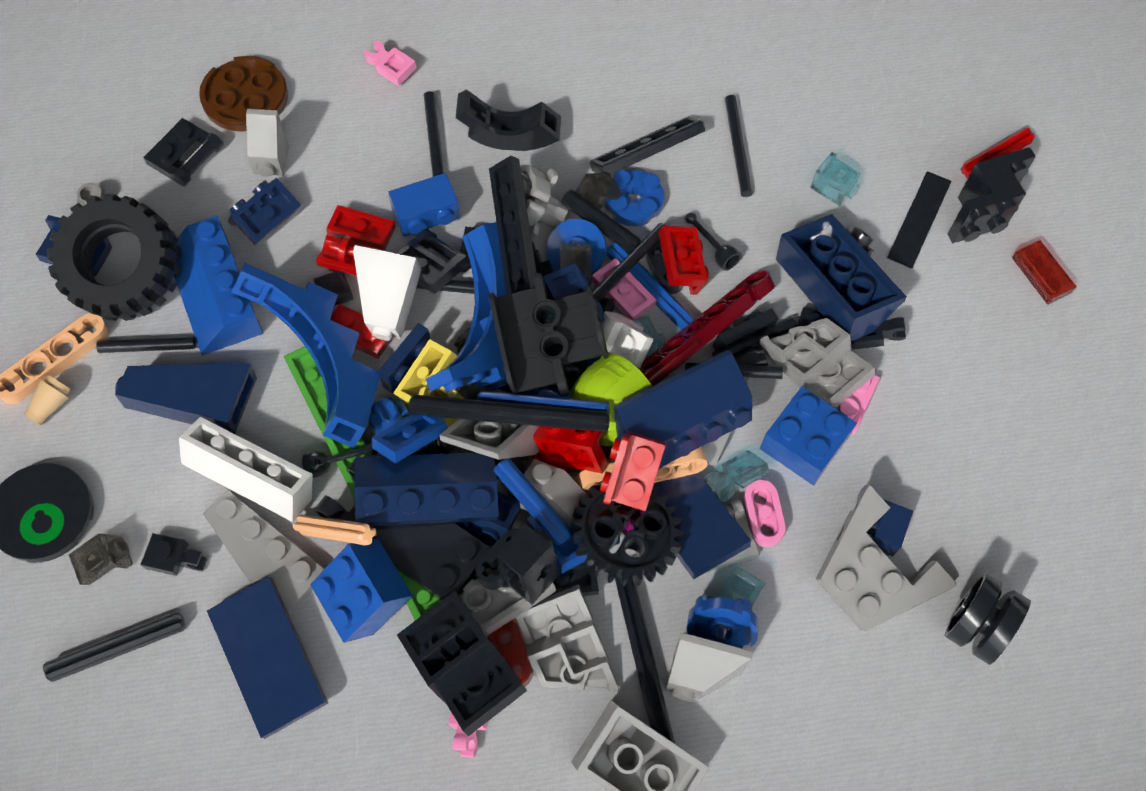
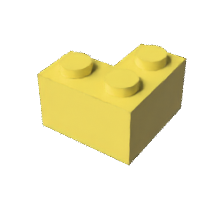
(429, 362)

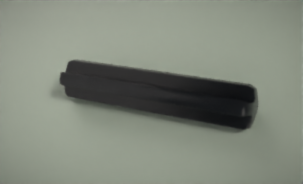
(605, 223)

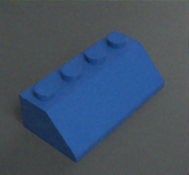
(207, 285)

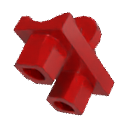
(338, 254)

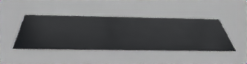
(919, 220)

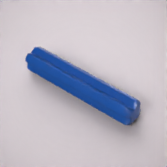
(532, 501)

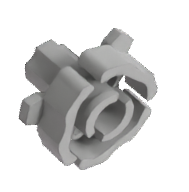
(538, 200)

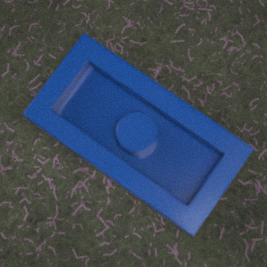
(408, 436)

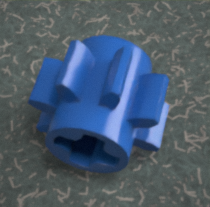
(387, 413)

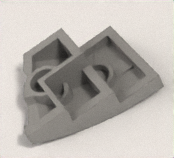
(820, 360)
(566, 643)

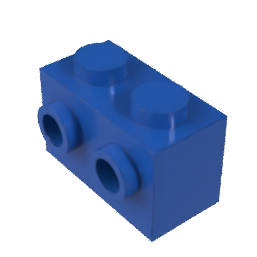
(424, 204)

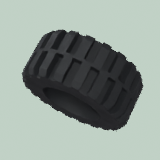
(86, 230)

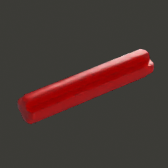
(1011, 144)

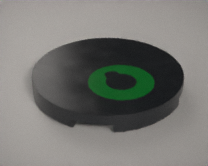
(43, 512)

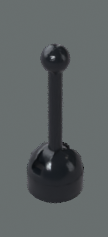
(726, 254)
(319, 462)

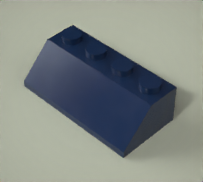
(839, 276)
(689, 407)
(425, 489)

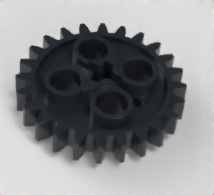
(654, 547)

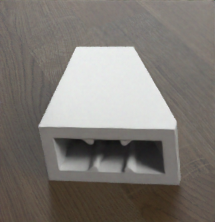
(386, 289)

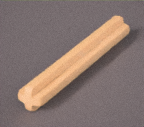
(335, 529)

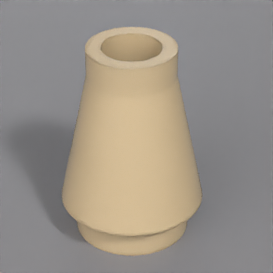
(46, 399)

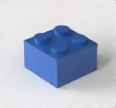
(807, 435)
(360, 590)

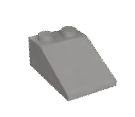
(492, 438)
(634, 757)

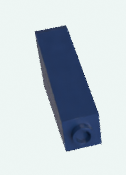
(189, 391)

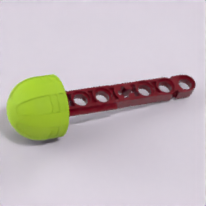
(618, 379)

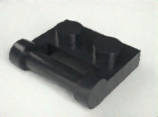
(178, 147)
(434, 270)

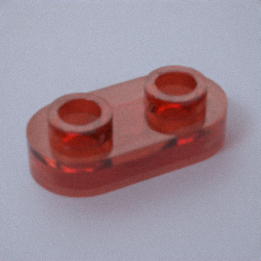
(514, 651)

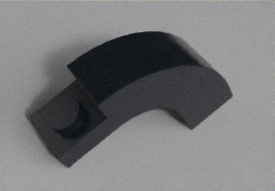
(508, 130)

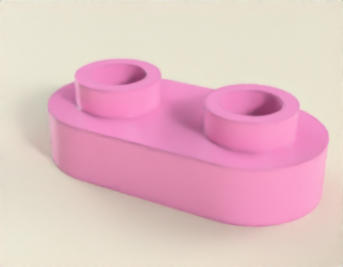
(765, 514)

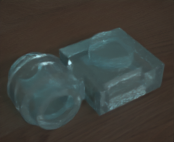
(739, 470)

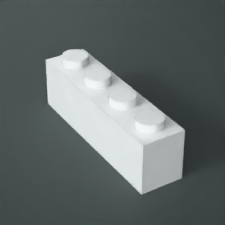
(246, 468)

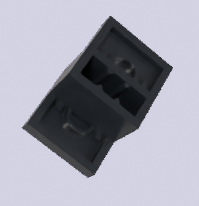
(991, 195)
(461, 663)

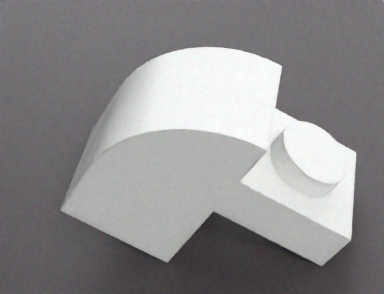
(625, 338)

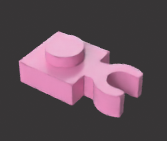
(392, 64)

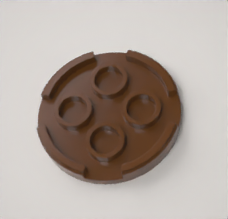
(240, 86)

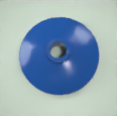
(576, 233)

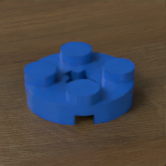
(647, 207)
(736, 614)

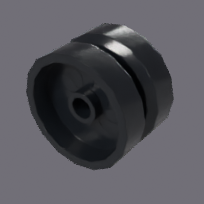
(987, 618)

